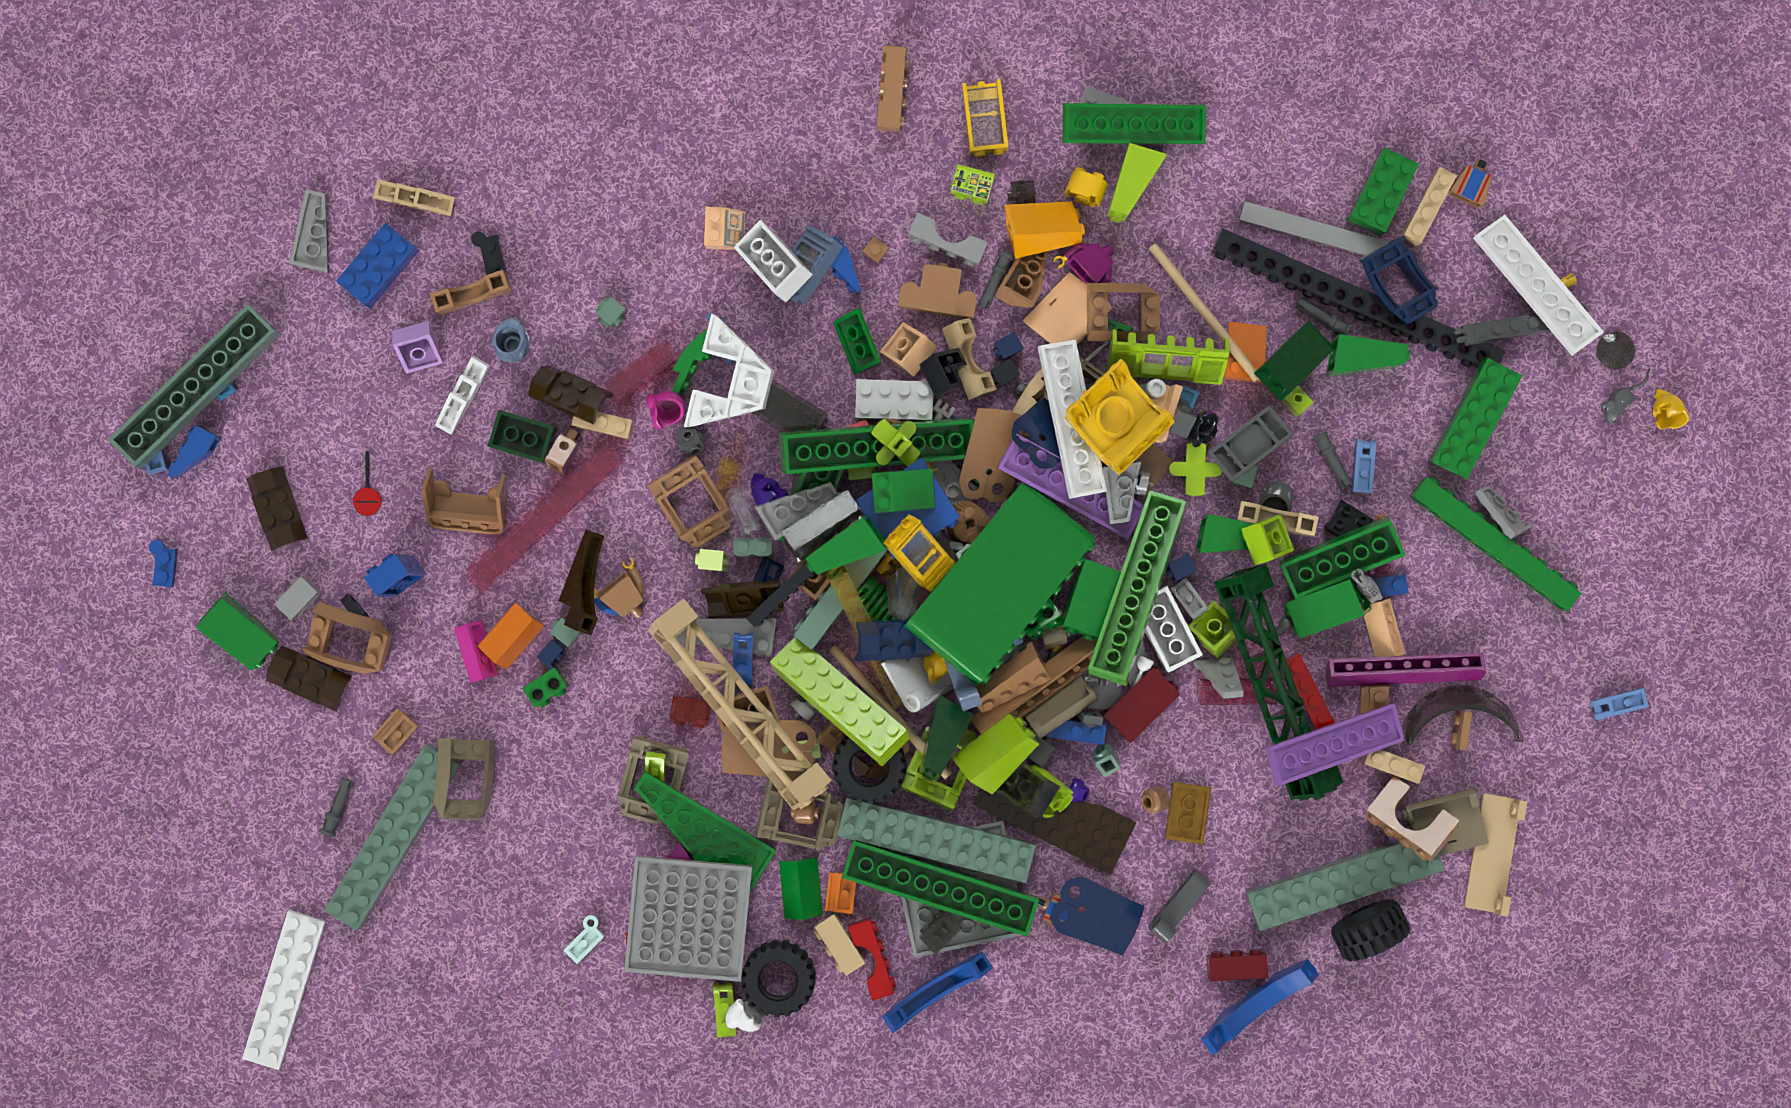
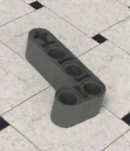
(1178, 905)

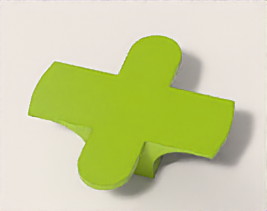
(895, 442)
(1195, 469)

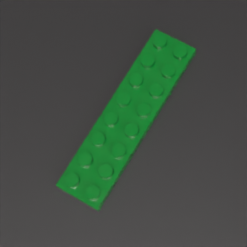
(1133, 123)

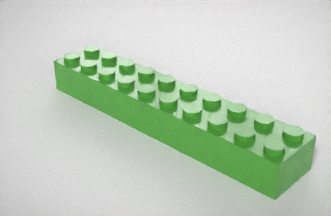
(1137, 588)

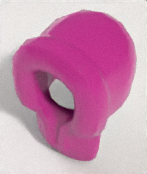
(665, 408)

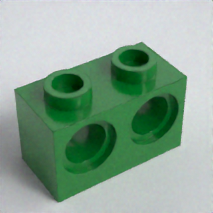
(1044, 623)
(544, 684)

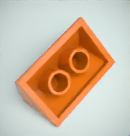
(510, 636)

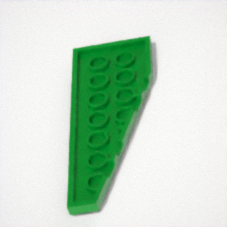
(702, 830)

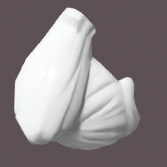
(743, 1017)

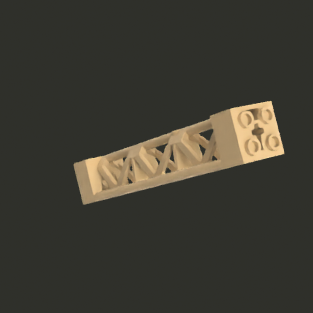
(797, 792)

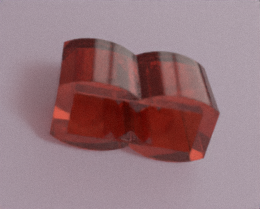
(690, 710)

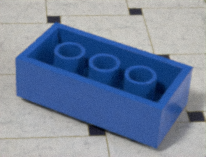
(377, 265)
(394, 575)

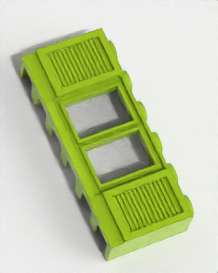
(1170, 361)

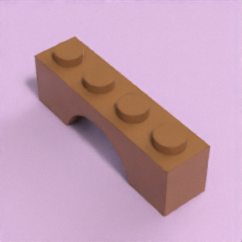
(464, 296)

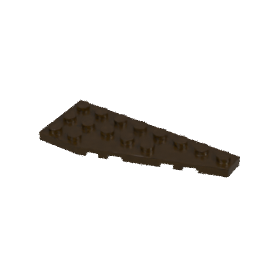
(1080, 829)

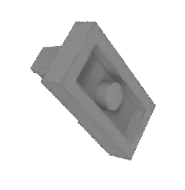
(1189, 598)

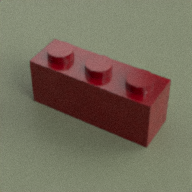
(1237, 965)

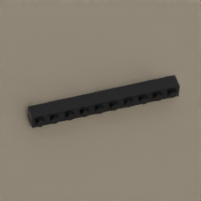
(780, 595)

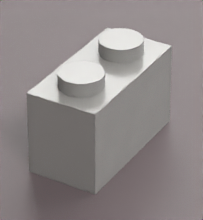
(297, 597)

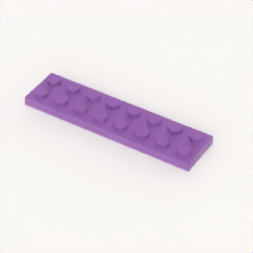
(1053, 484)
(1334, 744)

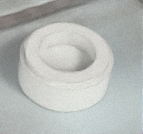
(1155, 388)

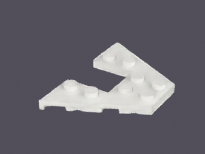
(749, 382)

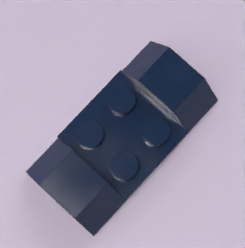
(888, 641)

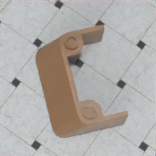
(464, 511)

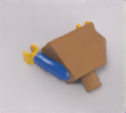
(622, 594)

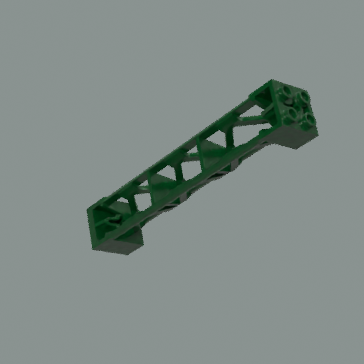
(1250, 584)

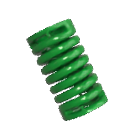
(875, 600)

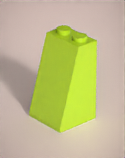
(1134, 176)
(996, 753)

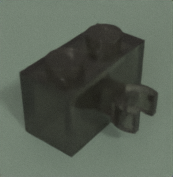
(940, 930)

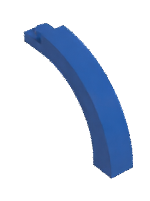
(936, 988)

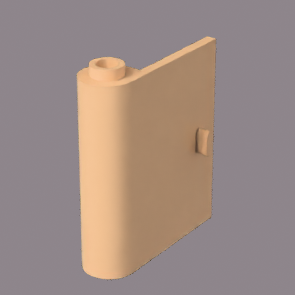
(1062, 312)

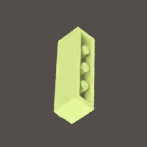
(712, 560)

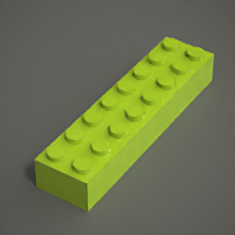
(840, 701)

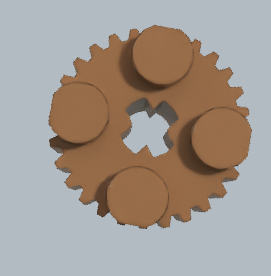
(970, 523)

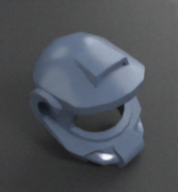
(511, 341)

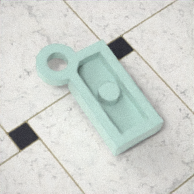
(585, 940)

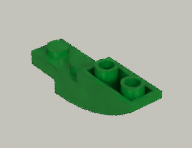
(687, 363)

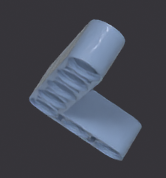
(964, 689)

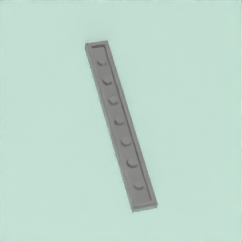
(1309, 229)

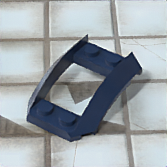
(1398, 252)

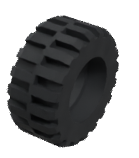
(862, 791)
(1370, 930)
(771, 1003)

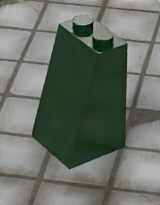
(1294, 360)
(944, 733)

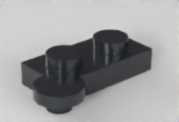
(490, 250)

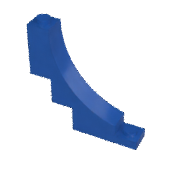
(1256, 1002)

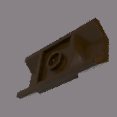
(568, 393)
(276, 507)
(739, 598)
(307, 677)

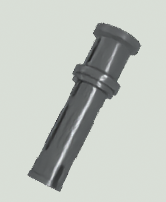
(999, 271)
(1332, 322)
(1328, 451)
(334, 816)

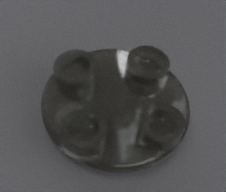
(1615, 350)

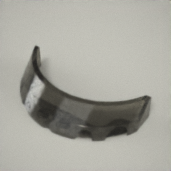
(1456, 698)

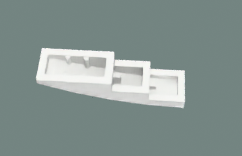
(462, 395)

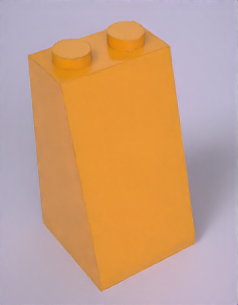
(1042, 227)

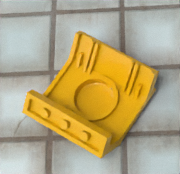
(1117, 418)

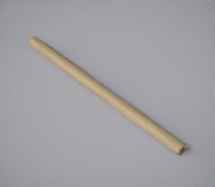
(1203, 310)
(880, 700)

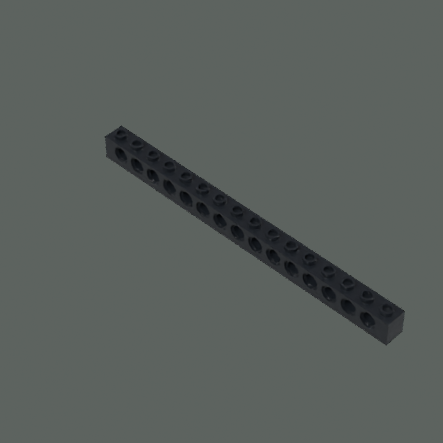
(1349, 292)

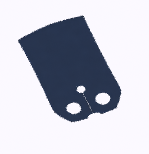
(1036, 422)
(1108, 918)

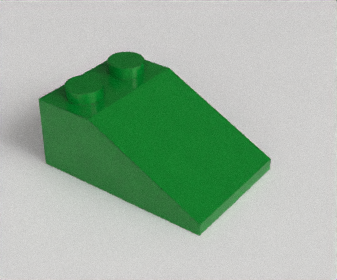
(903, 490)

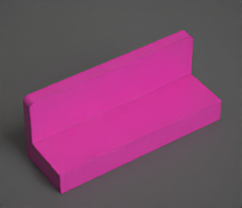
(477, 663)

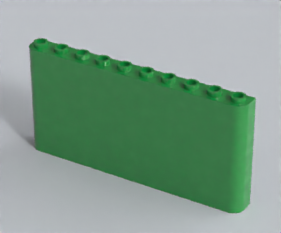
(1001, 583)

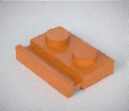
(840, 894)

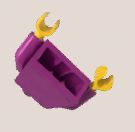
(1089, 262)

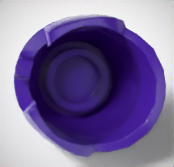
(766, 489)

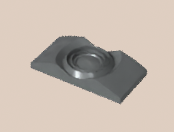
(1250, 443)

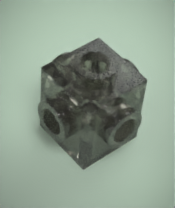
(1022, 192)

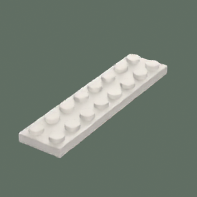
(1538, 285)
(1065, 386)
(284, 990)

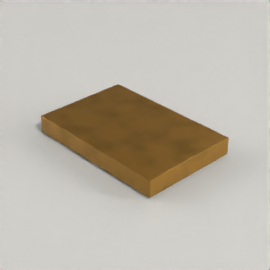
(1187, 812)

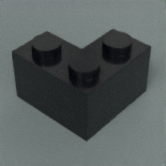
(942, 370)

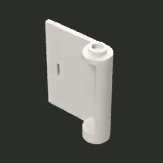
(914, 684)

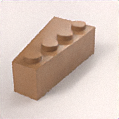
(892, 88)
(1013, 678)

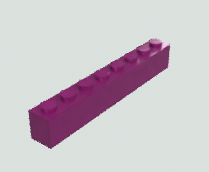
(1405, 669)

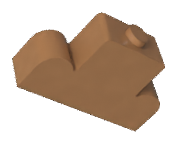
(938, 293)

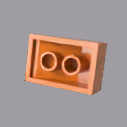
(1252, 342)

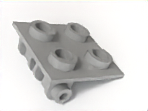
(1108, 691)

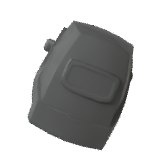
(1277, 496)

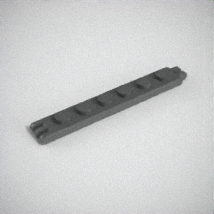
(1501, 329)

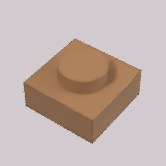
(875, 249)

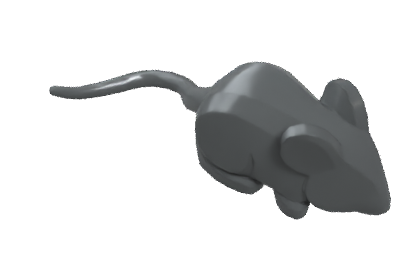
(1619, 400)

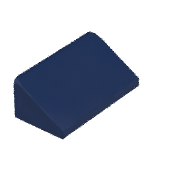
(768, 570)

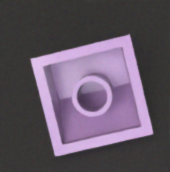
(416, 347)

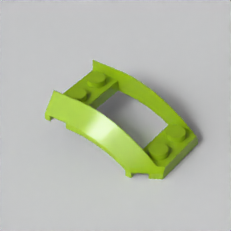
(935, 791)

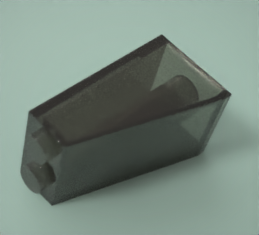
(790, 412)

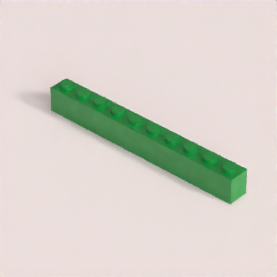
(1495, 544)

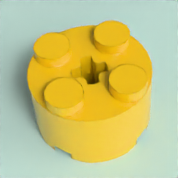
(1086, 187)

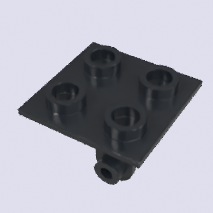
(1346, 519)

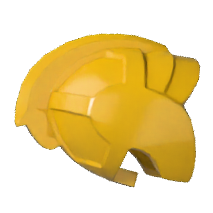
(1669, 410)
(935, 667)

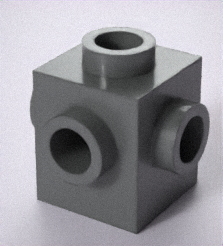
(690, 440)

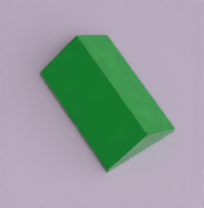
(857, 341)
(800, 888)

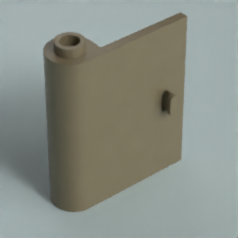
(1061, 706)
(1461, 805)

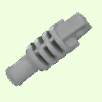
(1366, 586)

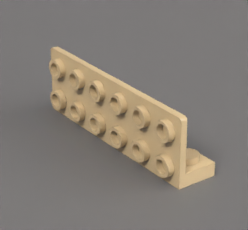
(1493, 860)

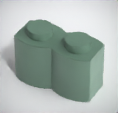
(746, 547)

